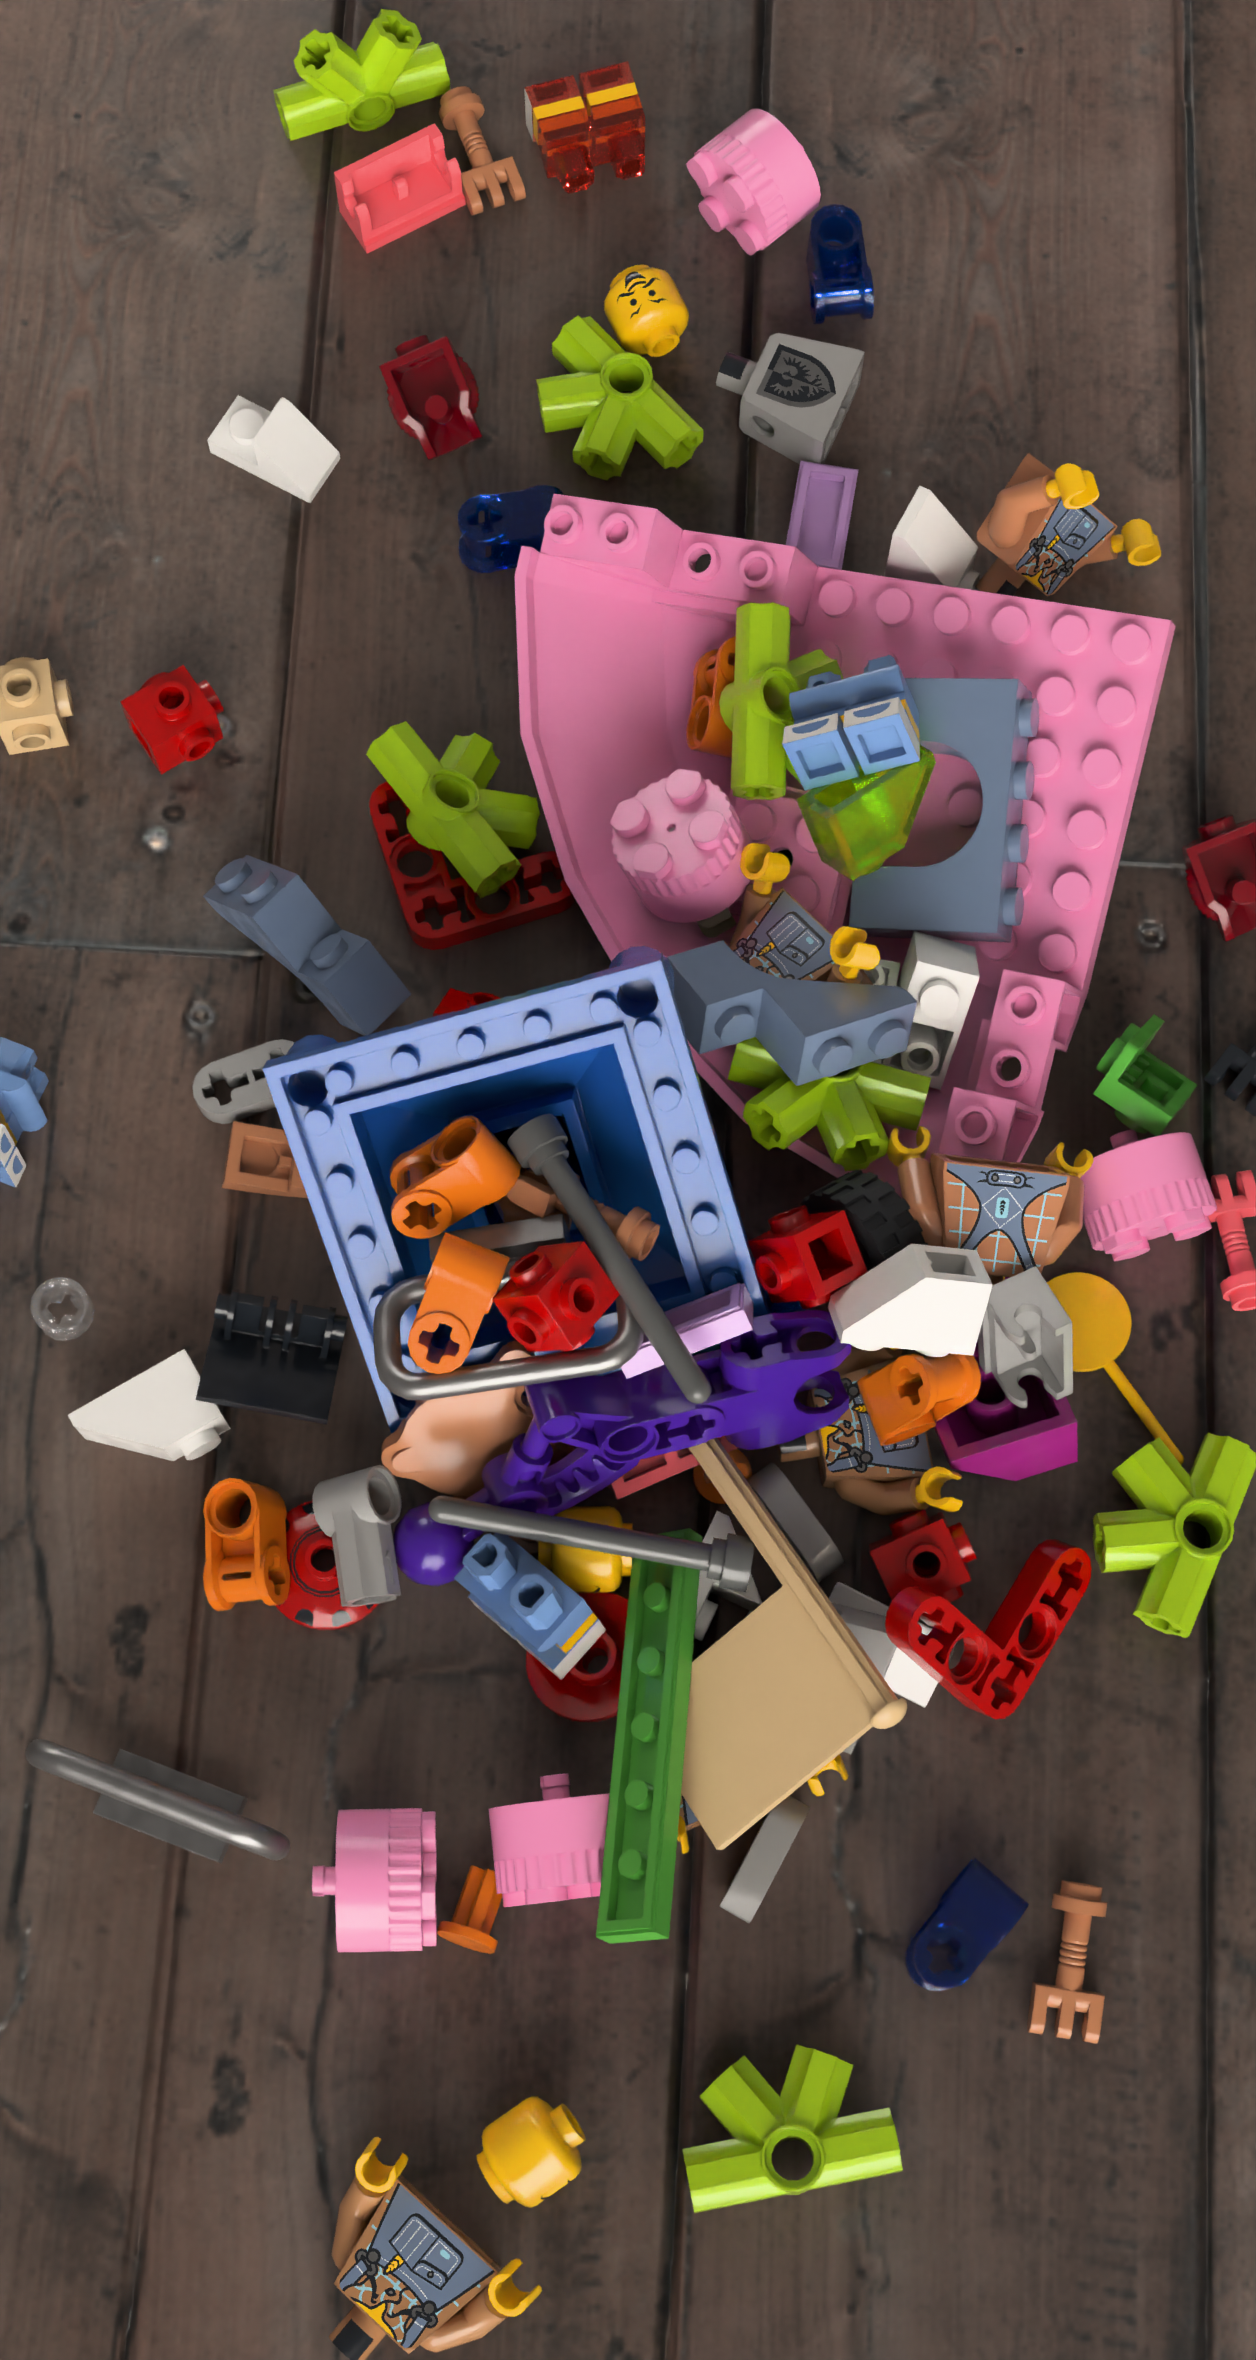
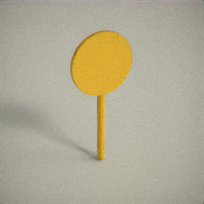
(1100, 1334)

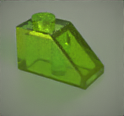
(866, 817)

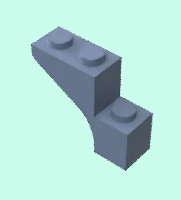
(296, 930)
(802, 1024)

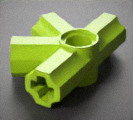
(360, 84)
(610, 418)
(758, 699)
(453, 807)
(842, 1106)
(1155, 1532)
(805, 2111)

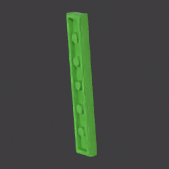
(649, 1751)

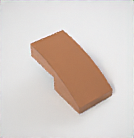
(261, 1162)

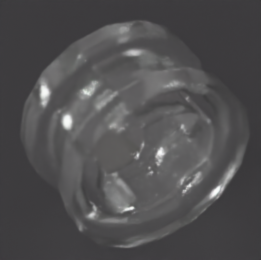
(54, 1291)

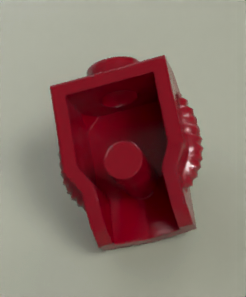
(433, 395)
(1224, 874)

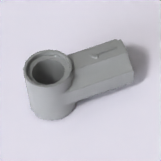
(358, 1517)

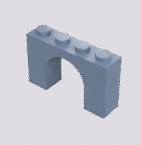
(975, 889)

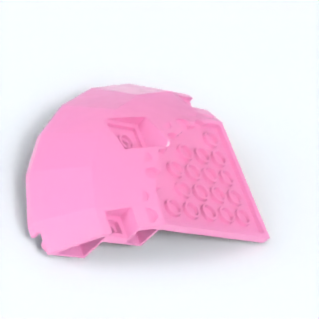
(604, 710)

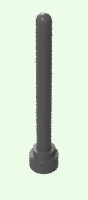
(542, 1148)
(723, 1559)

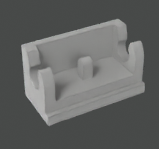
(1026, 1335)

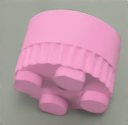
(755, 180)
(681, 847)
(1145, 1193)
(549, 1846)
(383, 1880)

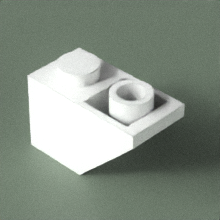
(943, 982)
(916, 1301)

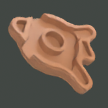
(454, 1437)

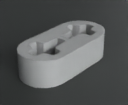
(236, 1071)
(796, 1521)
(764, 1858)

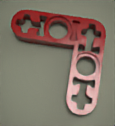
(439, 891)
(986, 1653)

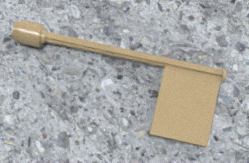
(777, 1687)

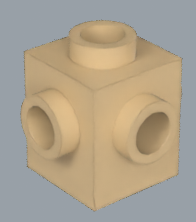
(33, 706)

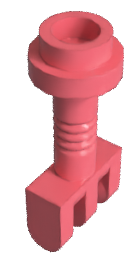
(1241, 1284)

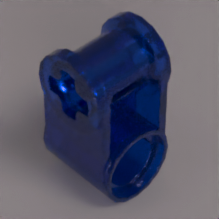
(838, 274)
(509, 523)
(971, 1919)

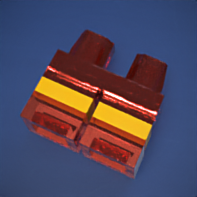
(588, 125)

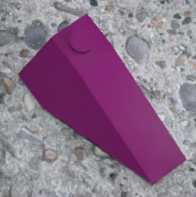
(1008, 1440)

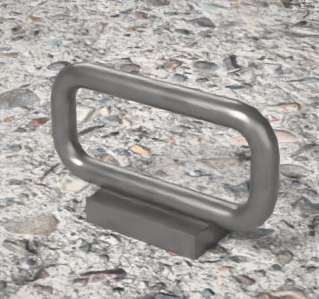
(515, 1241)
(162, 1802)

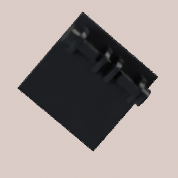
(272, 1357)

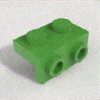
(1140, 1084)

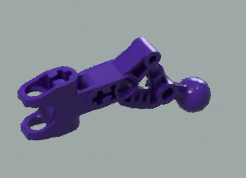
(638, 1418)

